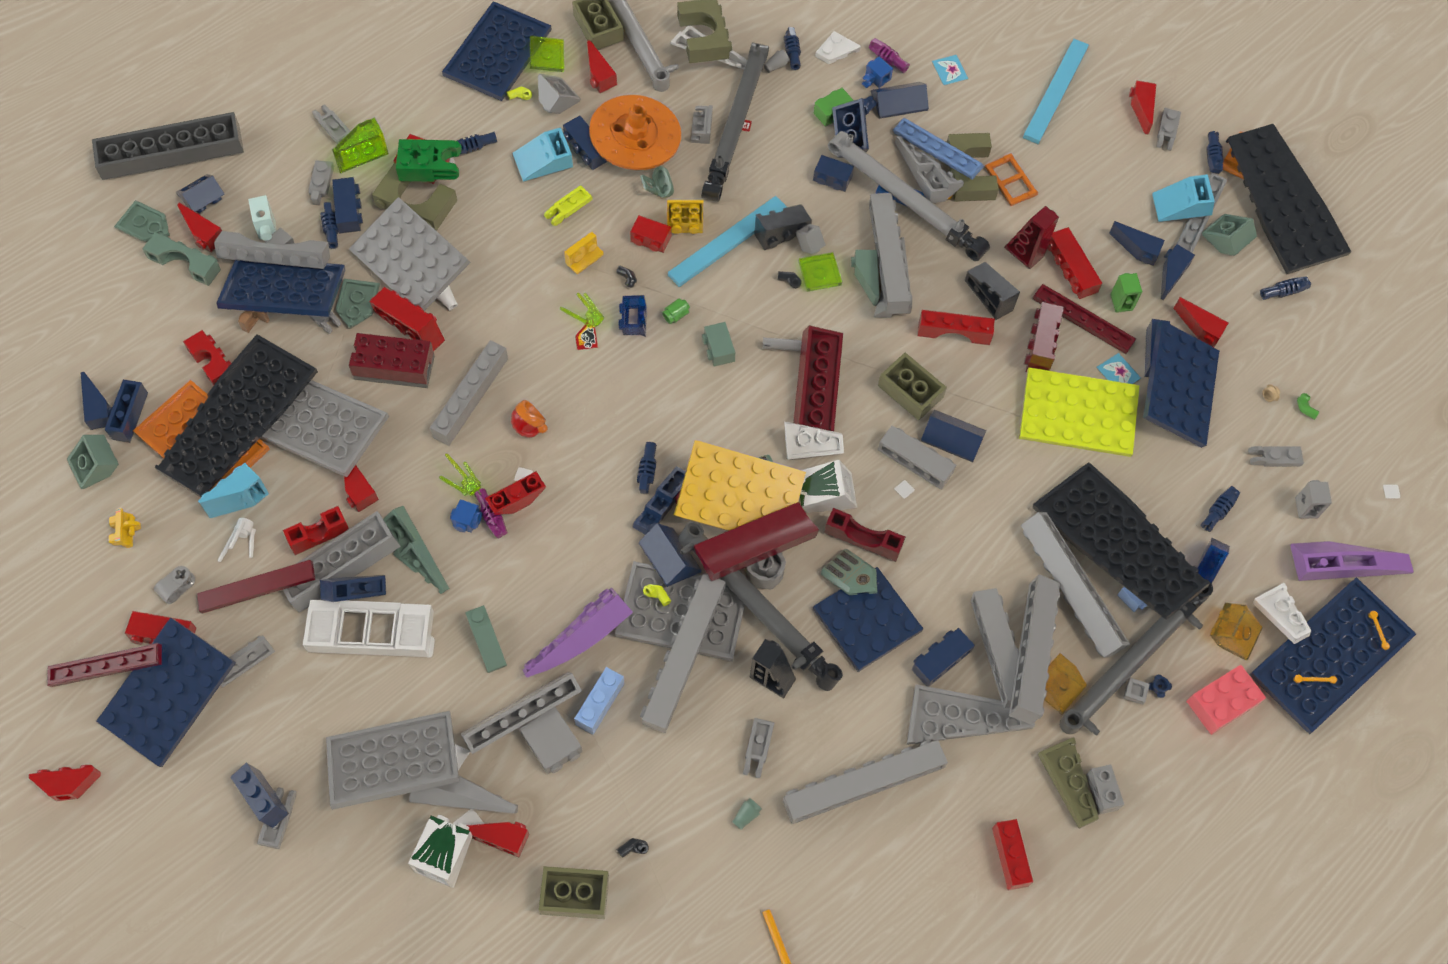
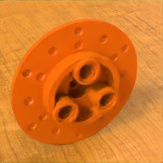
(635, 132)

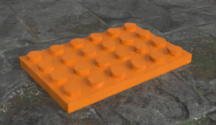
(171, 418)

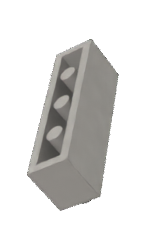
(917, 457)

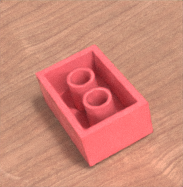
(1226, 699)

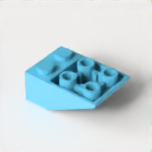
(543, 155)
(1184, 199)
(234, 493)

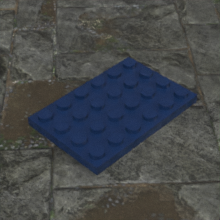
(495, 51)
(281, 288)
(1181, 384)
(164, 700)

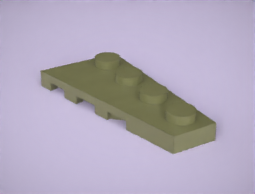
(1067, 775)

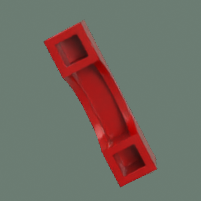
(977, 329)

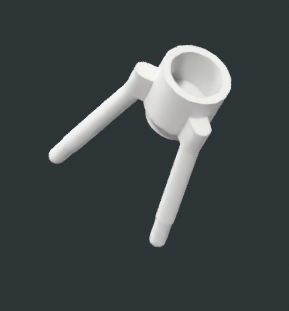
(242, 529)

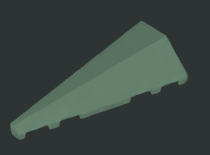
(413, 549)

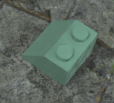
(1230, 233)
(92, 460)

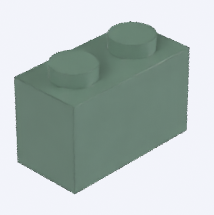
(719, 344)

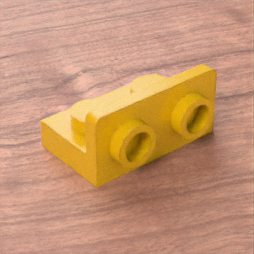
(583, 253)

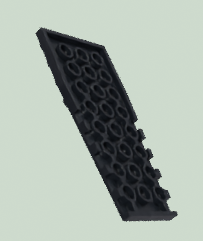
(1286, 201)
(236, 414)
(1121, 540)

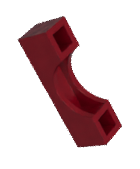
(883, 543)

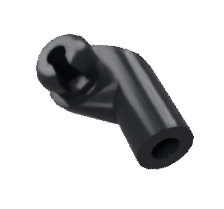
(628, 274)

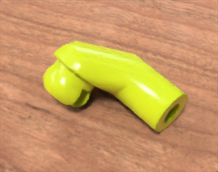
(520, 92)

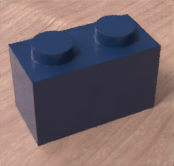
(833, 173)

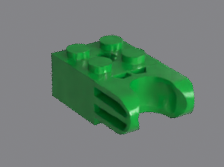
(426, 159)

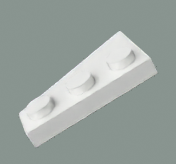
(811, 442)
(1283, 613)

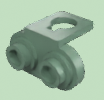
(660, 182)

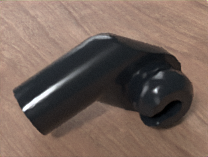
(791, 278)
(633, 845)

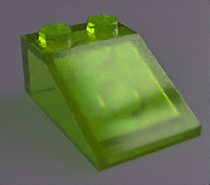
(360, 146)

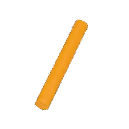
(776, 937)

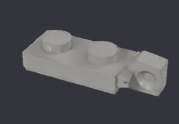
(320, 180)

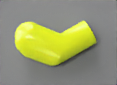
(657, 591)

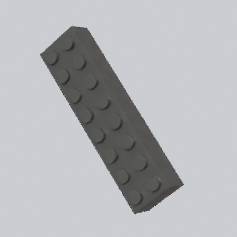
(167, 145)

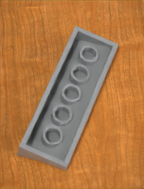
(345, 557)

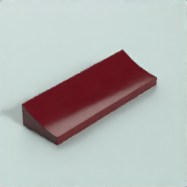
(818, 378)
(755, 541)

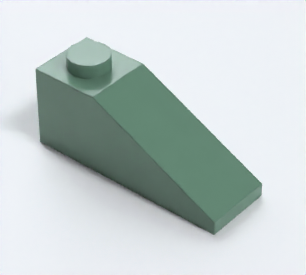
(866, 272)
(486, 639)

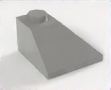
(555, 94)

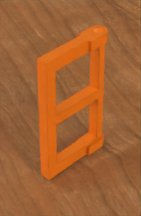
(1001, 184)

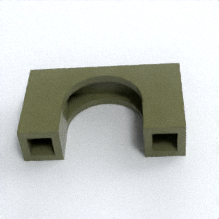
(709, 14)
(981, 187)
(432, 210)

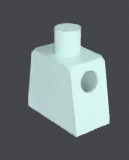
(265, 225)

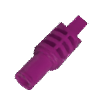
(888, 55)
(494, 522)

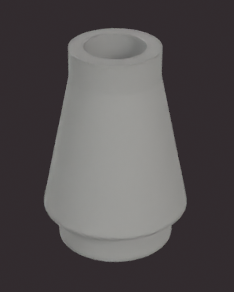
(778, 60)

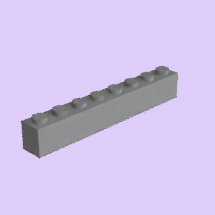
(889, 253)
(1075, 585)
(1035, 650)
(683, 653)
(864, 781)

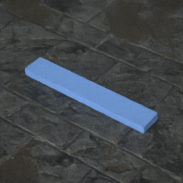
(938, 148)

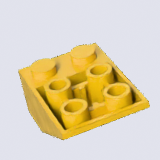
(685, 216)

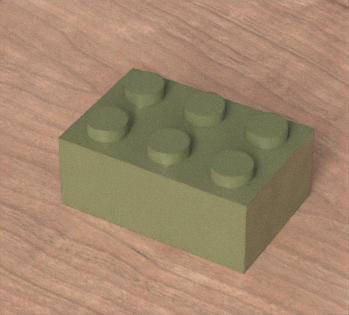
(598, 22)
(912, 386)
(574, 892)

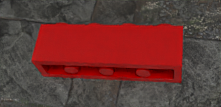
(1074, 263)

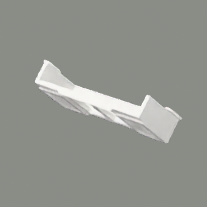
(409, 636)

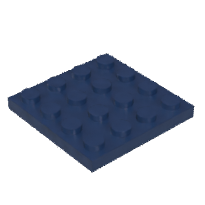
(867, 623)

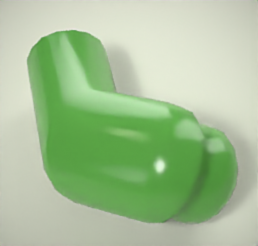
(1304, 406)

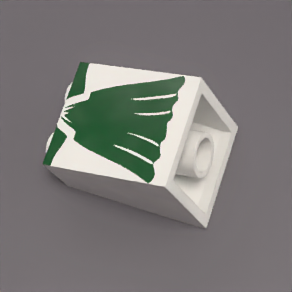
(827, 488)
(441, 850)

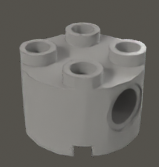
(767, 573)

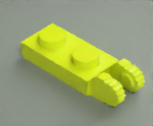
(568, 205)

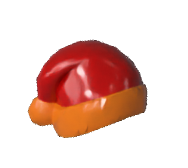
(527, 420)

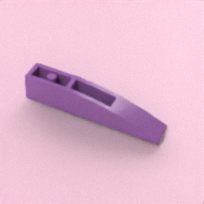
(1342, 560)
(585, 631)

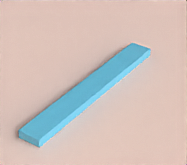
(1055, 91)
(722, 244)

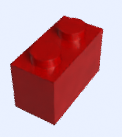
(650, 234)

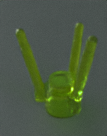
(593, 315)
(470, 484)

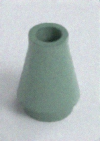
(747, 813)

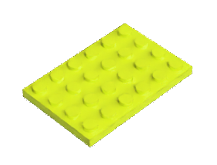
(1079, 412)

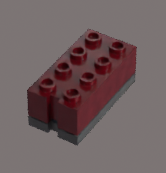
(392, 360)

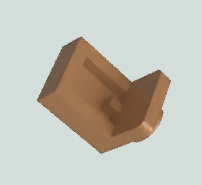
(249, 318)

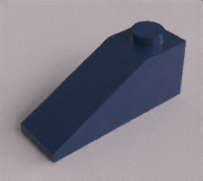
(1138, 243)
(1174, 267)
(94, 404)
(352, 587)

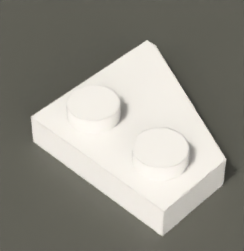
(836, 48)

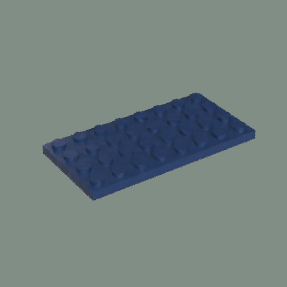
(1339, 645)

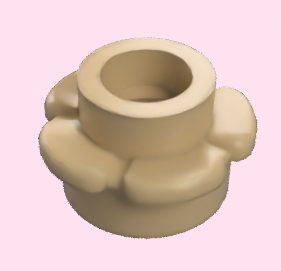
(1271, 393)

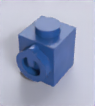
(466, 516)

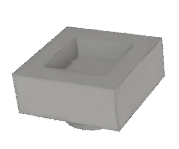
(1136, 691)

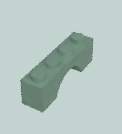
(163, 250)

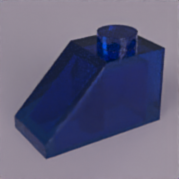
(1212, 559)

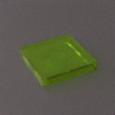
(546, 53)
(820, 271)

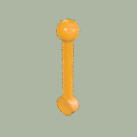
(1373, 615)
(1298, 679)

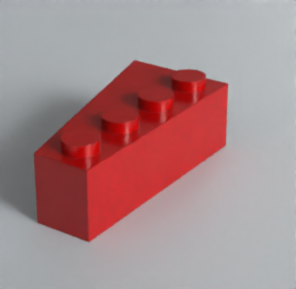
(407, 317)

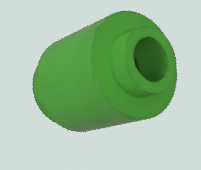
(676, 311)

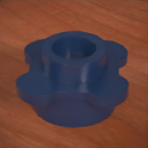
(1160, 680)

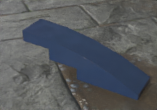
(661, 502)

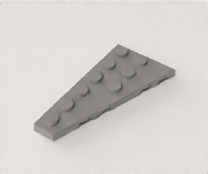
(953, 715)

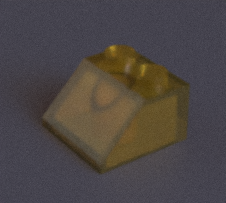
(1236, 630)
(1064, 683)

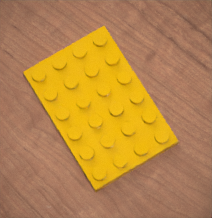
(734, 488)

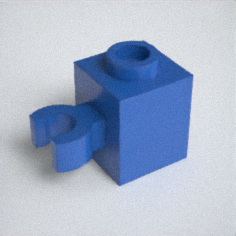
(877, 72)

